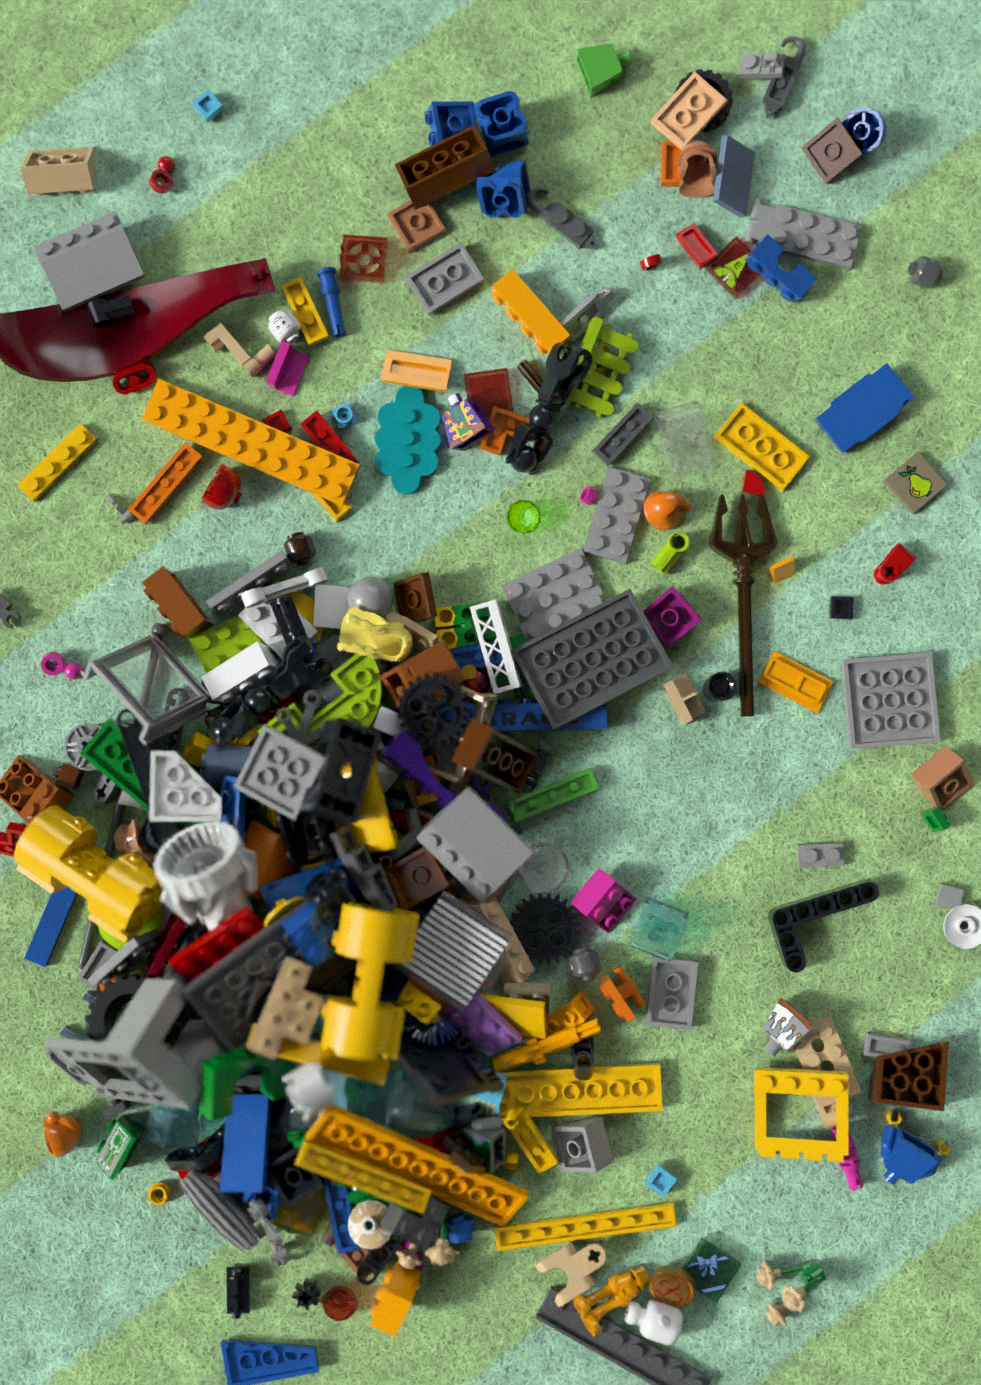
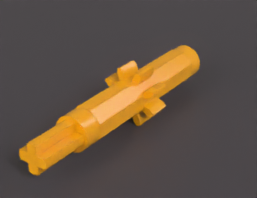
(538, 1049)

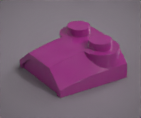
(671, 616)

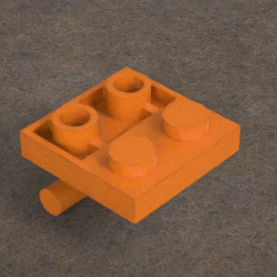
(621, 992)

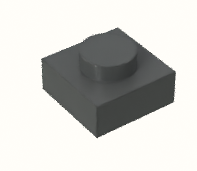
(115, 1107)

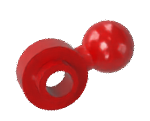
(162, 175)

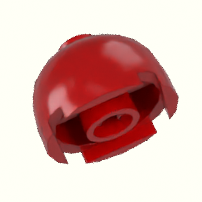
(222, 489)

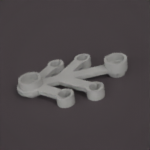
(259, 1211)

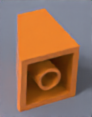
(270, 856)

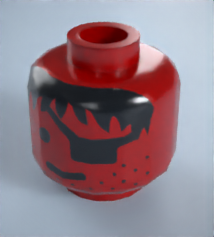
(479, 683)

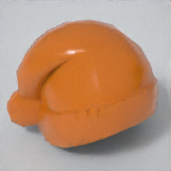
(665, 509)
(61, 1133)

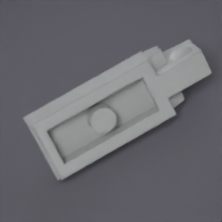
(580, 317)

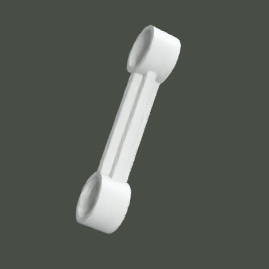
(260, 595)

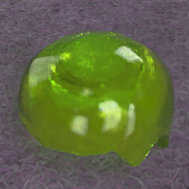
(523, 516)

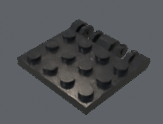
(446, 1070)

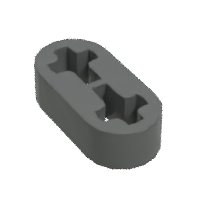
(105, 787)

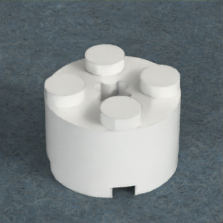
(309, 1090)

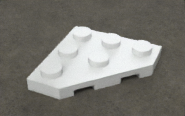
(180, 792)

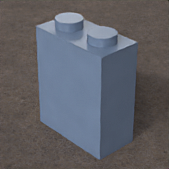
(221, 762)

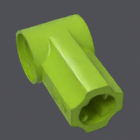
(669, 554)

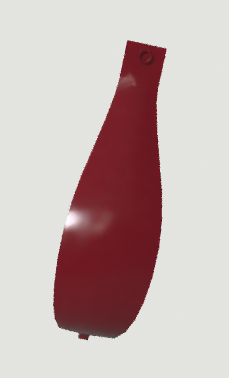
(69, 349)

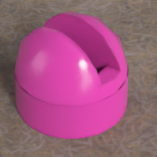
(588, 495)

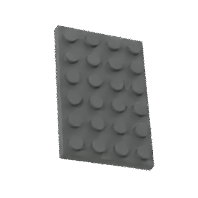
(591, 659)

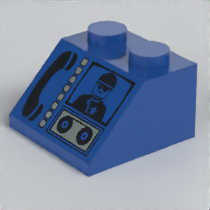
(313, 932)

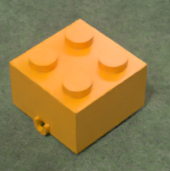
(394, 1298)

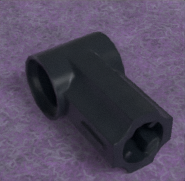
(105, 311)

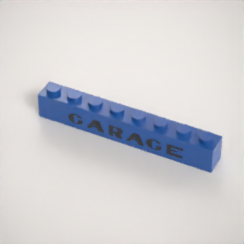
(530, 717)

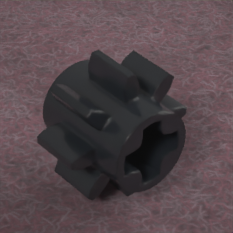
(311, 1291)

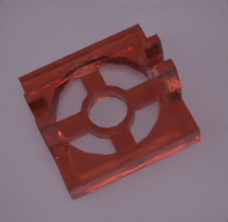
(376, 276)

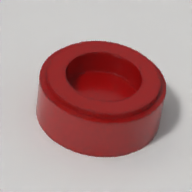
(650, 262)

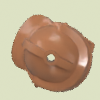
(697, 169)
(129, 839)

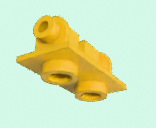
(419, 1004)

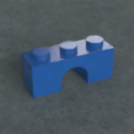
(764, 260)

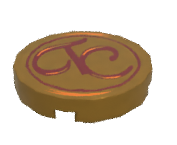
(672, 1286)

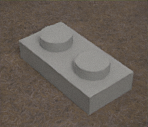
(820, 855)

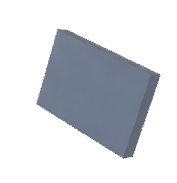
(733, 176)

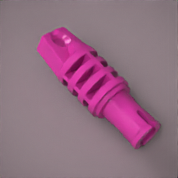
(850, 1164)

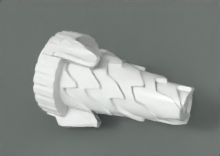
(206, 873)

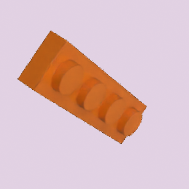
(165, 483)

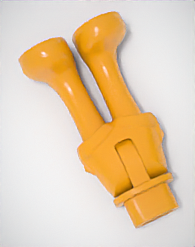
(621, 1287)

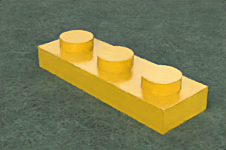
(305, 311)
(533, 1142)

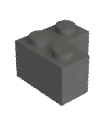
(413, 1225)

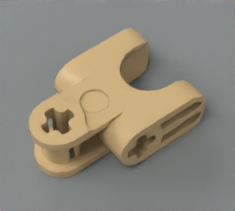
(576, 1266)

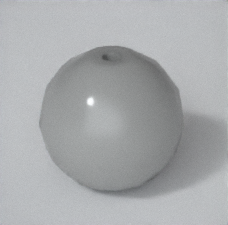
(371, 595)

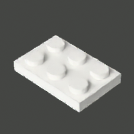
(264, 624)

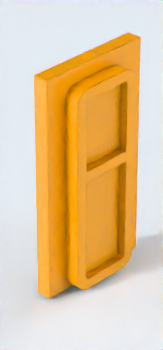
(416, 371)
(795, 682)

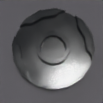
(326, 886)

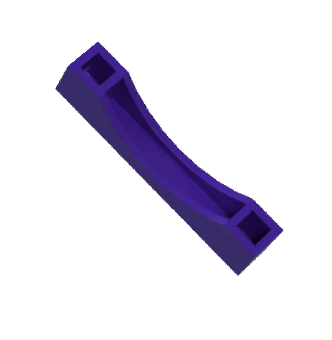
(407, 756)

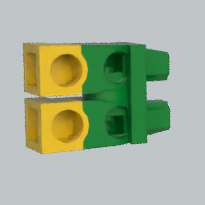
(460, 617)

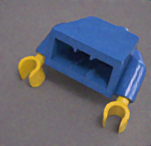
(907, 1155)

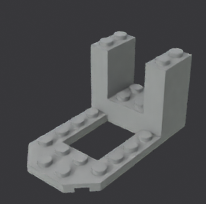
(138, 1052)

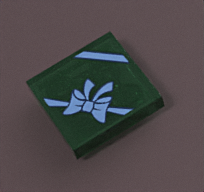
(711, 1269)

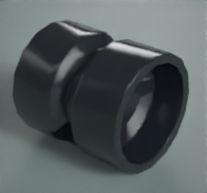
(719, 686)

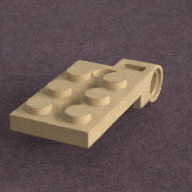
(835, 1053)

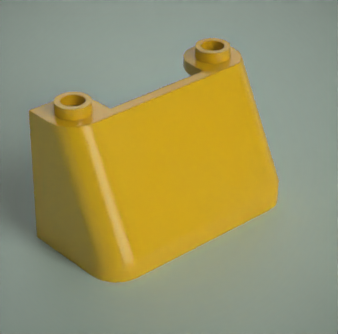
(373, 822)

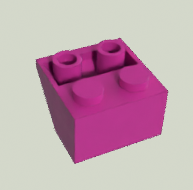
(603, 900)

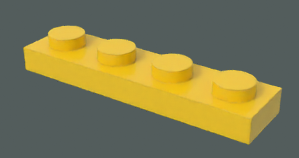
(57, 462)

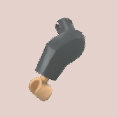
(409, 841)

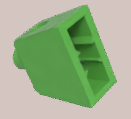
(601, 67)

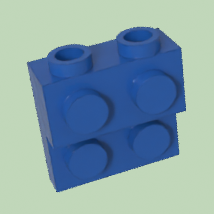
(449, 119)

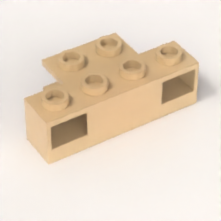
(288, 1010)

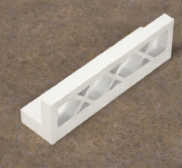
(504, 644)

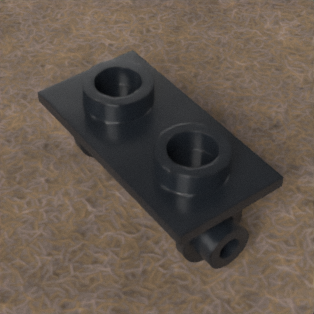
(287, 618)
(238, 1290)

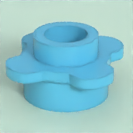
(344, 409)

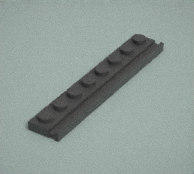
(620, 1346)

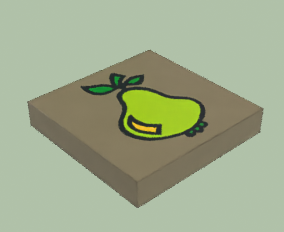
(915, 483)

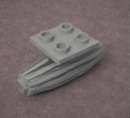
(221, 1209)

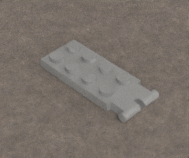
(805, 234)

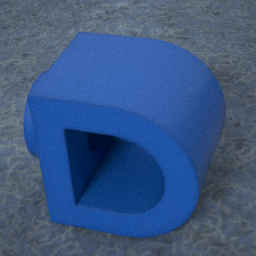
(461, 1228)

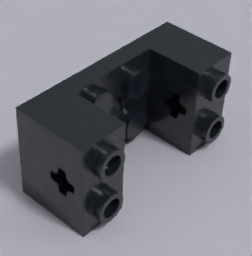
(335, 795)

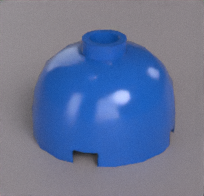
(866, 128)

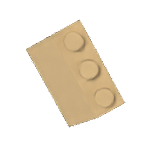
(59, 170)

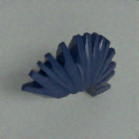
(432, 1032)

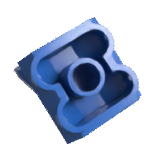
(502, 123)
(504, 190)

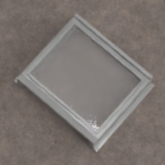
(152, 686)

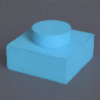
(207, 105)
(660, 1180)

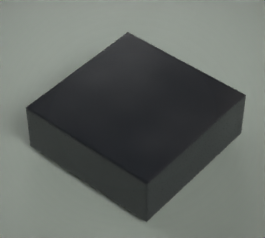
(841, 607)

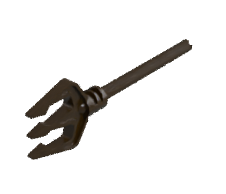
(743, 555)

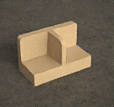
(684, 698)

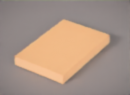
(689, 111)

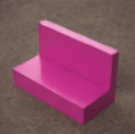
(287, 369)

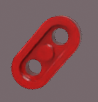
(135, 379)

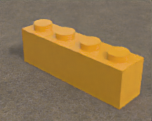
(529, 312)

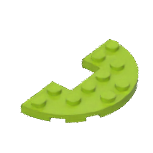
(359, 702)

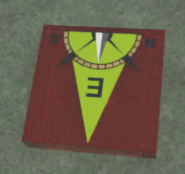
(731, 269)

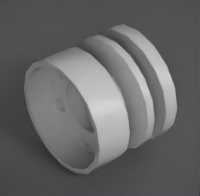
(76, 742)

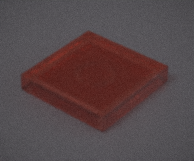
(489, 389)

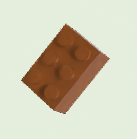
(176, 603)

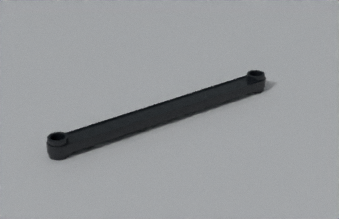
(141, 760)

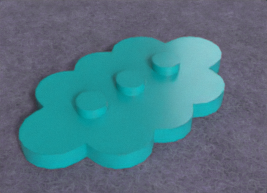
(407, 440)

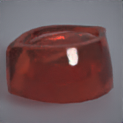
(339, 1303)

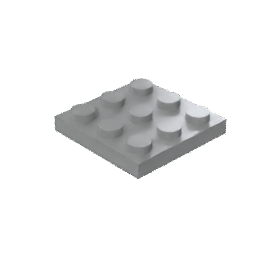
(279, 771)

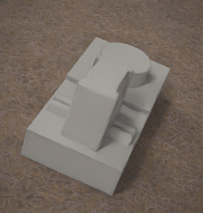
(761, 65)

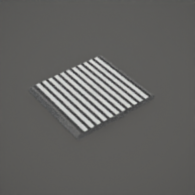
(454, 951)

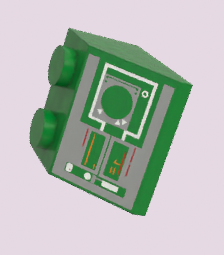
(119, 1146)

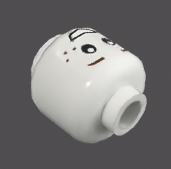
(284, 326)

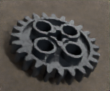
(424, 691)
(542, 907)

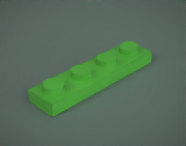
(553, 795)

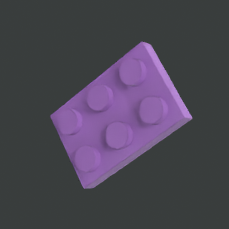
(484, 1025)

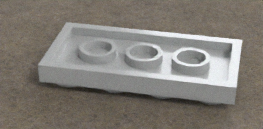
(616, 515)
(258, 577)

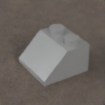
(582, 1145)

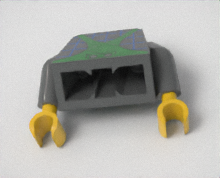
(489, 1139)

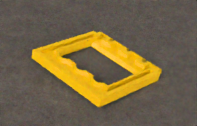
(801, 1083)

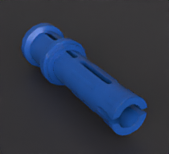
(330, 292)

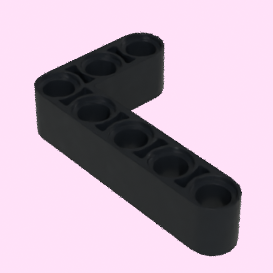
(813, 912)

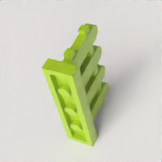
(604, 359)

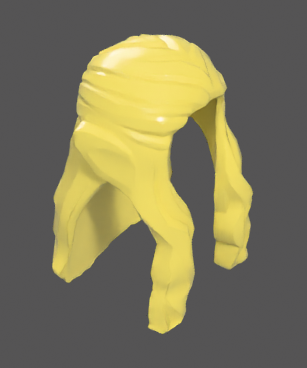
(374, 636)

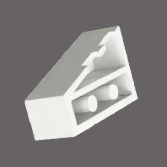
(240, 672)

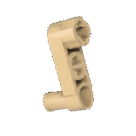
(220, 337)

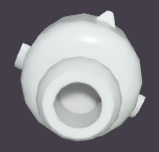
(656, 1321)

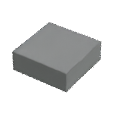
(948, 896)

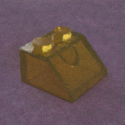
(304, 1215)

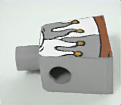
(787, 1028)

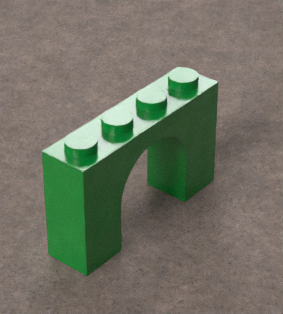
(222, 1072)

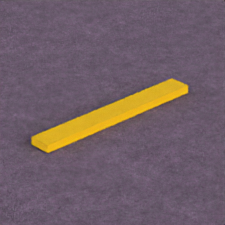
(585, 1226)

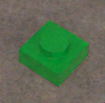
(935, 819)

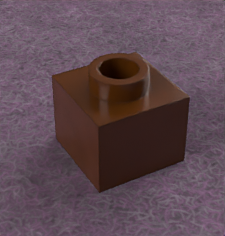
(69, 776)

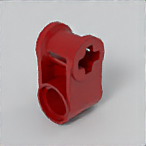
(895, 562)

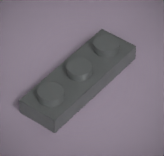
(622, 434)

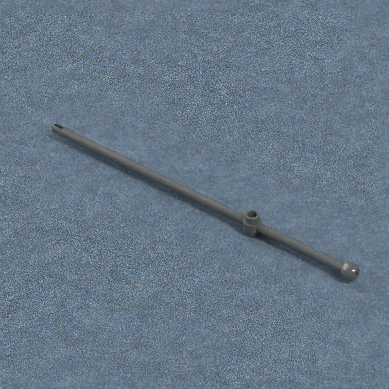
(161, 631)

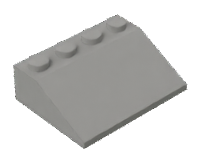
(90, 261)
(474, 844)

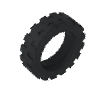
(722, 87)

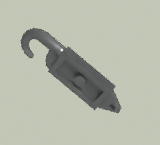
(780, 87)
(563, 221)

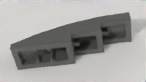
(368, 877)

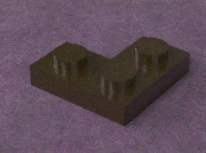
(463, 1157)

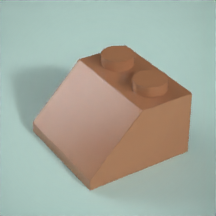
(943, 778)

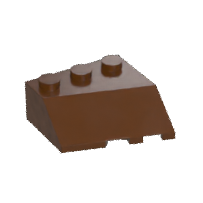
(911, 1077)

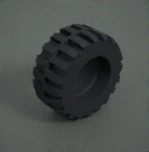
(110, 1001)

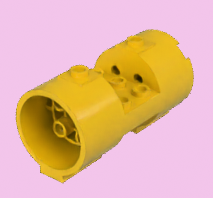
(62, 852)
(361, 1023)

